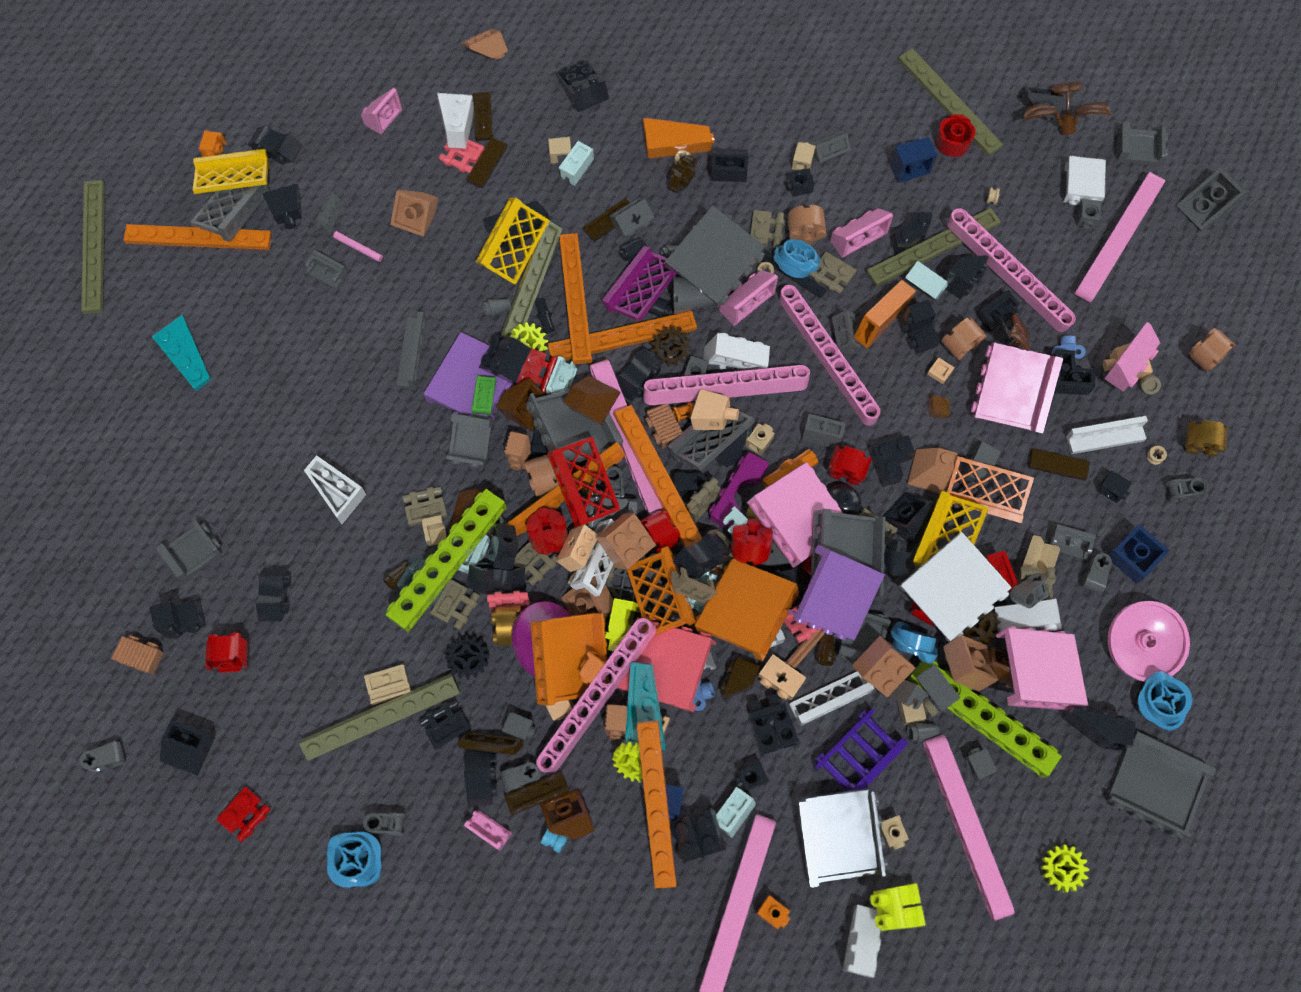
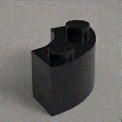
(277, 145)
(913, 233)
(641, 369)
(703, 556)
(485, 578)
(272, 594)

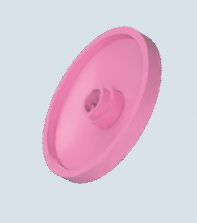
(1148, 640)

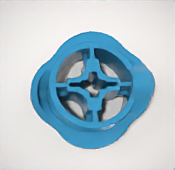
(797, 258)
(914, 642)
(1167, 693)
(338, 846)

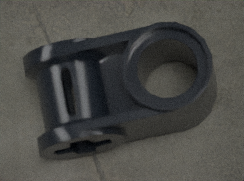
(687, 482)

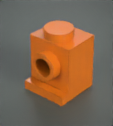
(212, 143)
(591, 667)
(766, 909)

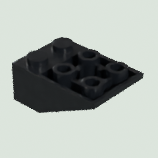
(582, 85)
(1103, 730)

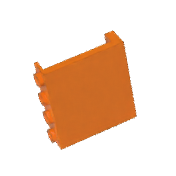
(748, 608)
(559, 651)

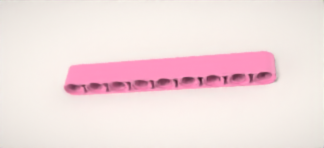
(1120, 237)
(1013, 278)
(830, 363)
(604, 373)
(727, 384)
(587, 700)
(968, 828)
(738, 905)

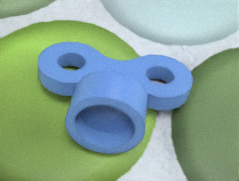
(1069, 343)
(703, 692)

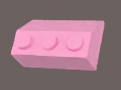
(861, 231)
(749, 296)
(1134, 359)

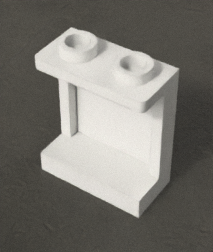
(1084, 179)

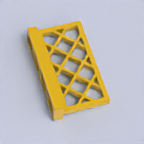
(224, 165)
(497, 237)
(939, 518)

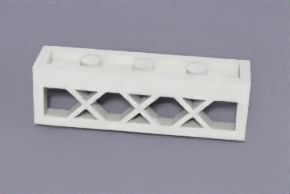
(1106, 435)
(584, 575)
(831, 705)

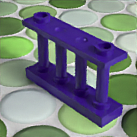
(880, 761)

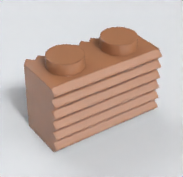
(663, 424)
(517, 450)
(137, 655)
(616, 721)

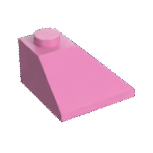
(382, 111)

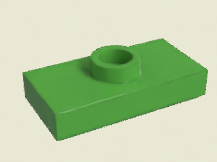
(484, 395)

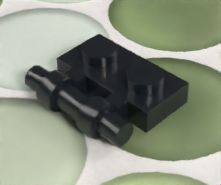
(448, 729)

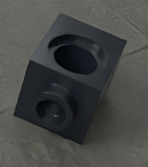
(803, 176)
(1115, 487)
(758, 771)

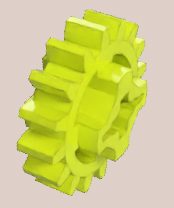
(530, 336)
(628, 761)
(1065, 860)

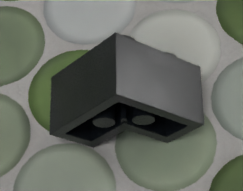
(919, 327)
(1072, 379)
(887, 457)
(174, 619)
(479, 777)

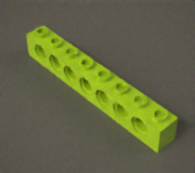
(446, 571)
(1048, 754)

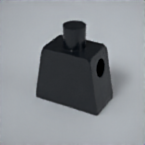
(284, 205)
(501, 552)

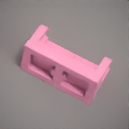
(488, 829)

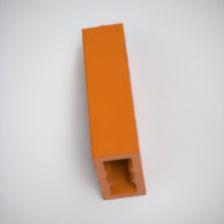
(669, 137)
(883, 313)

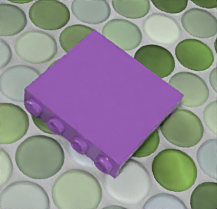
(457, 376)
(838, 595)

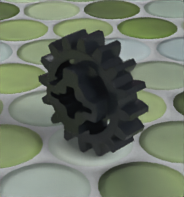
(475, 657)

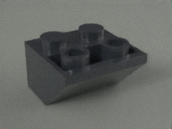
(729, 165)
(965, 274)
(505, 357)
(185, 747)

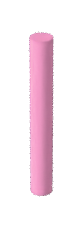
(361, 248)

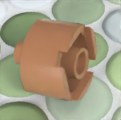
(807, 224)
(963, 338)
(1212, 349)
(542, 475)

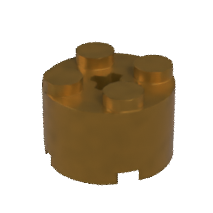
(1206, 437)
(504, 620)

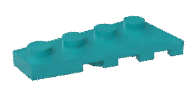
(182, 351)
(642, 701)

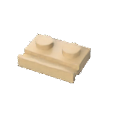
(387, 684)

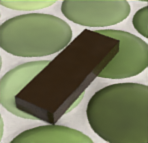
(483, 116)
(487, 163)
(602, 224)
(1059, 464)
(490, 743)
(536, 793)

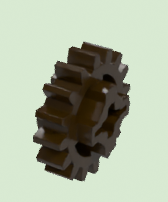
(682, 173)
(672, 338)
(985, 634)

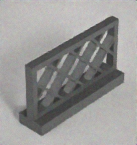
(239, 212)
(692, 440)
(649, 578)

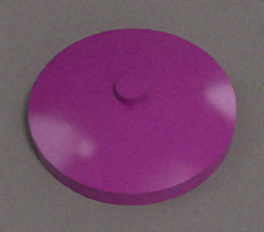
(522, 630)

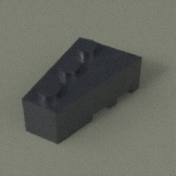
(490, 222)

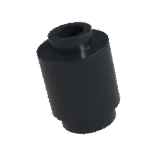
(631, 249)
(660, 307)

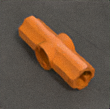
(789, 466)

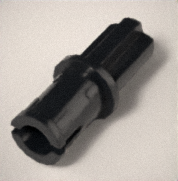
(544, 315)

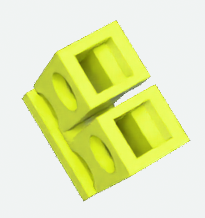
(620, 621)
(890, 908)

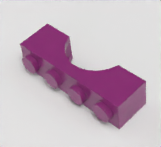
(750, 472)

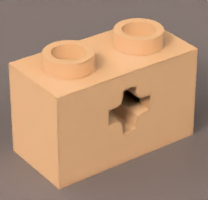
(577, 548)
(775, 668)

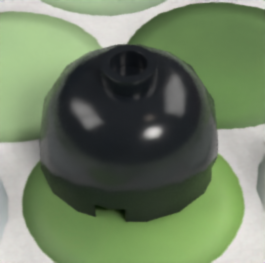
(847, 498)

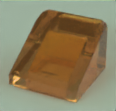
(939, 407)

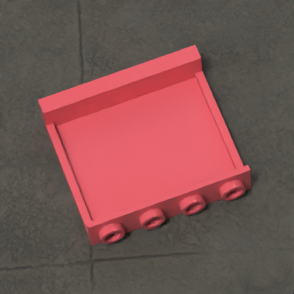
(677, 664)

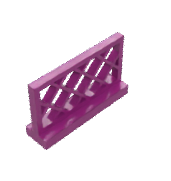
(631, 279)

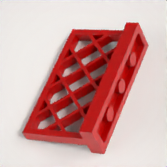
(569, 489)

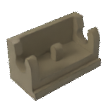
(691, 588)

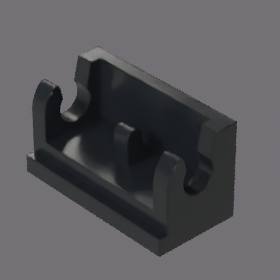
(999, 311)

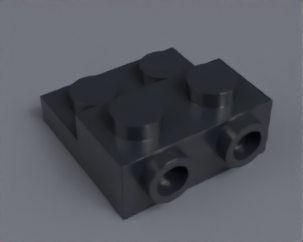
(697, 835)

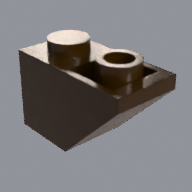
(741, 678)

